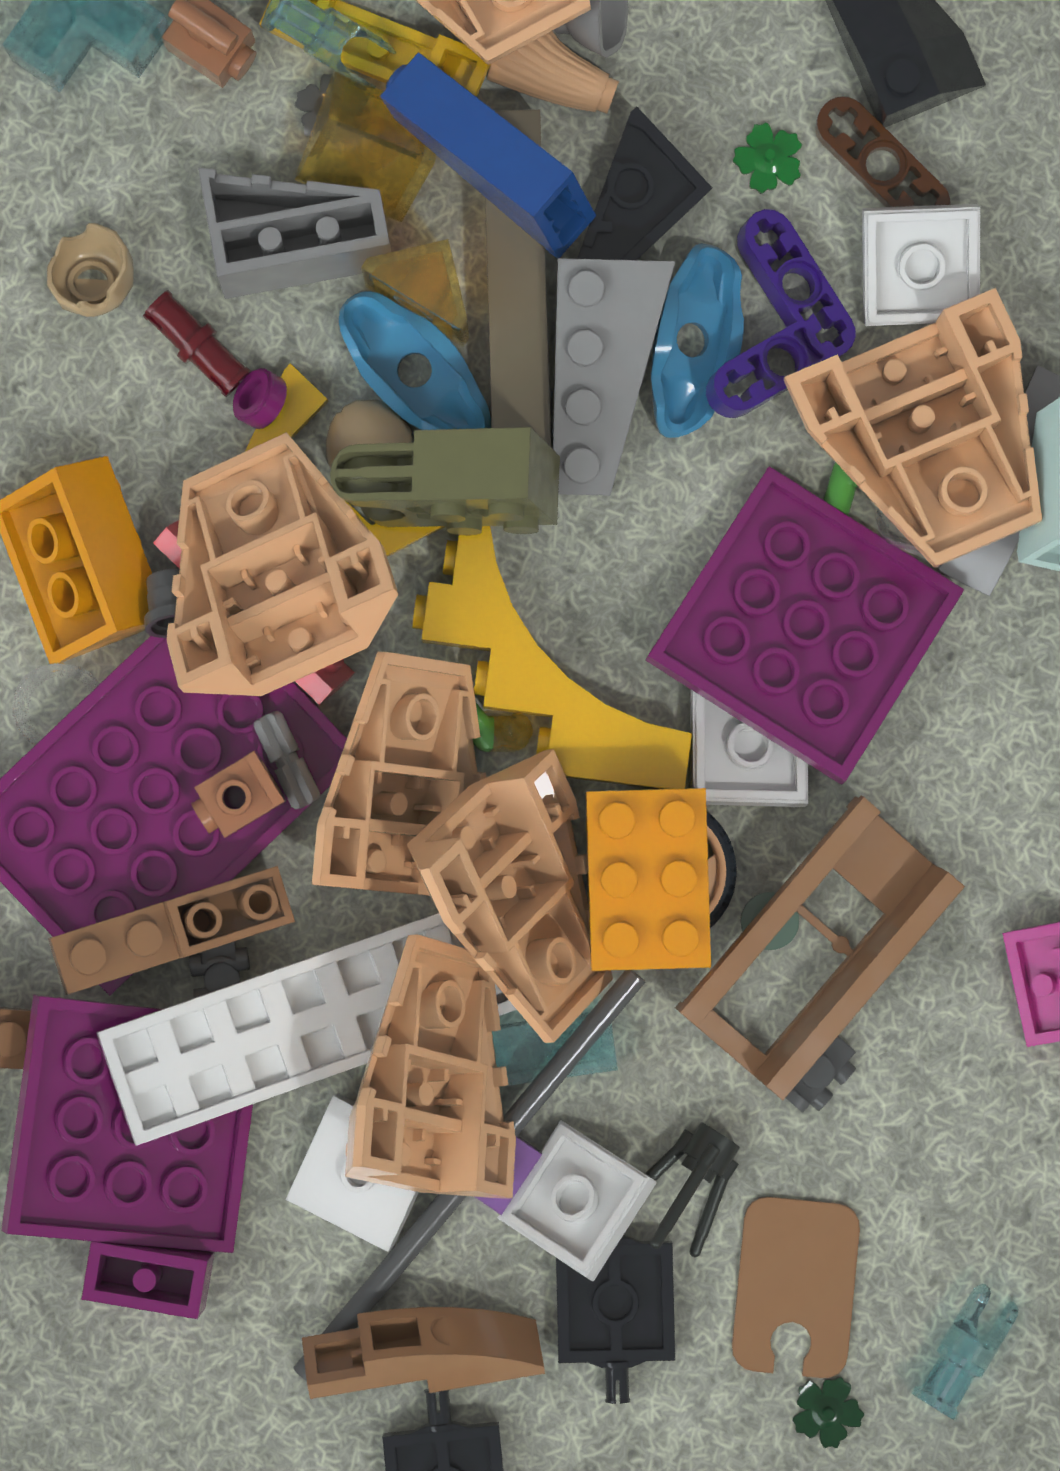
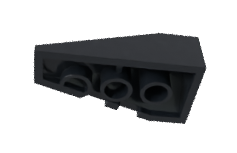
(905, 55)

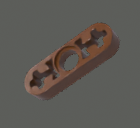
(864, 122)

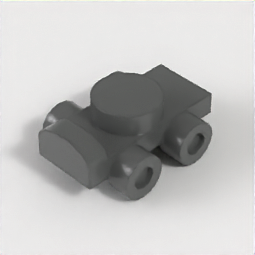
(219, 967)
(831, 1065)

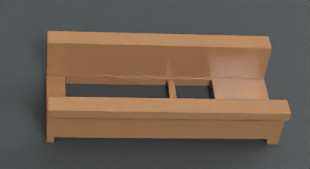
(887, 874)

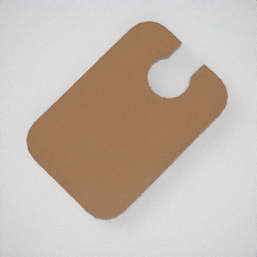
(799, 1270)

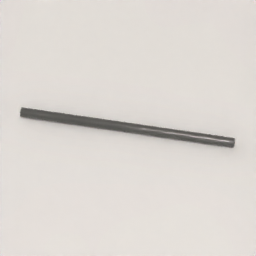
(521, 1113)

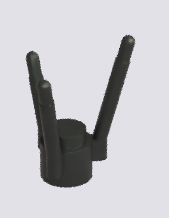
(706, 1156)

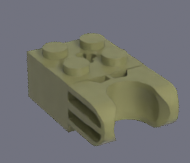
(454, 480)

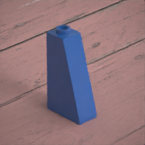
(490, 154)

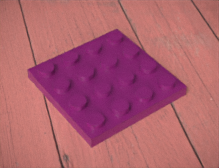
(805, 625)
(77, 1161)

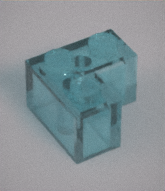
(59, 34)

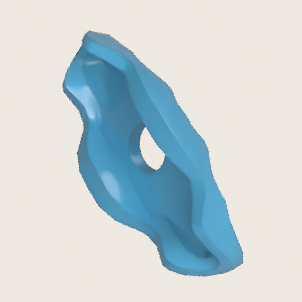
(707, 296)
(384, 334)

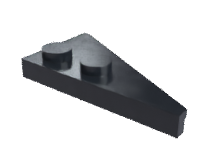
(642, 195)

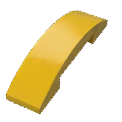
(378, 63)

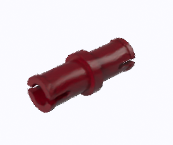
(196, 343)

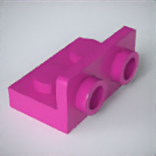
(1035, 974)

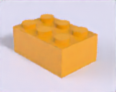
(648, 879)

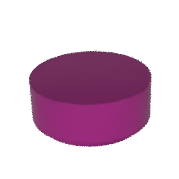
(259, 398)

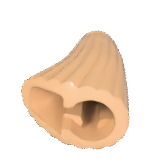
(554, 74)

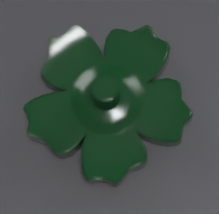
(827, 1411)

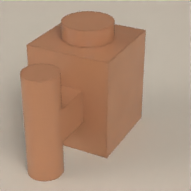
(209, 40)

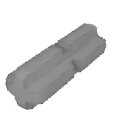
(282, 749)

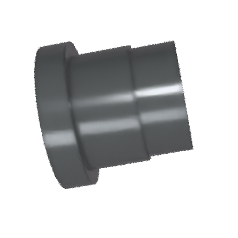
(160, 602)

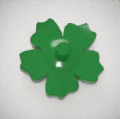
(769, 158)

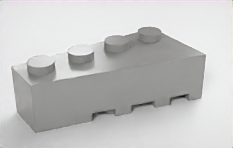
(601, 353)

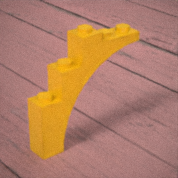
(520, 678)

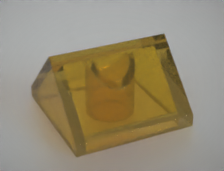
(365, 147)
(424, 283)

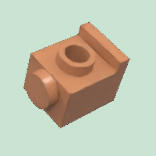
(259, 788)

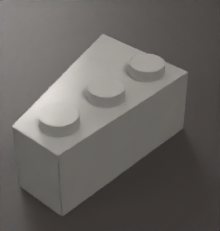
(289, 233)

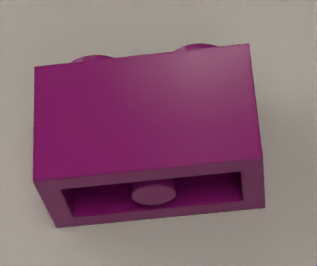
(149, 1278)

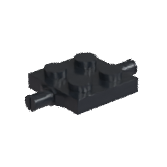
(620, 1314)
(444, 1443)

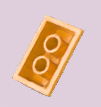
(77, 558)

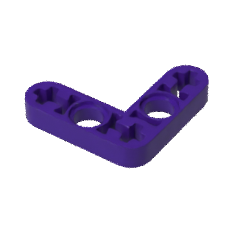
(799, 335)

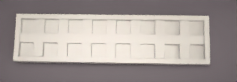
(259, 1034)

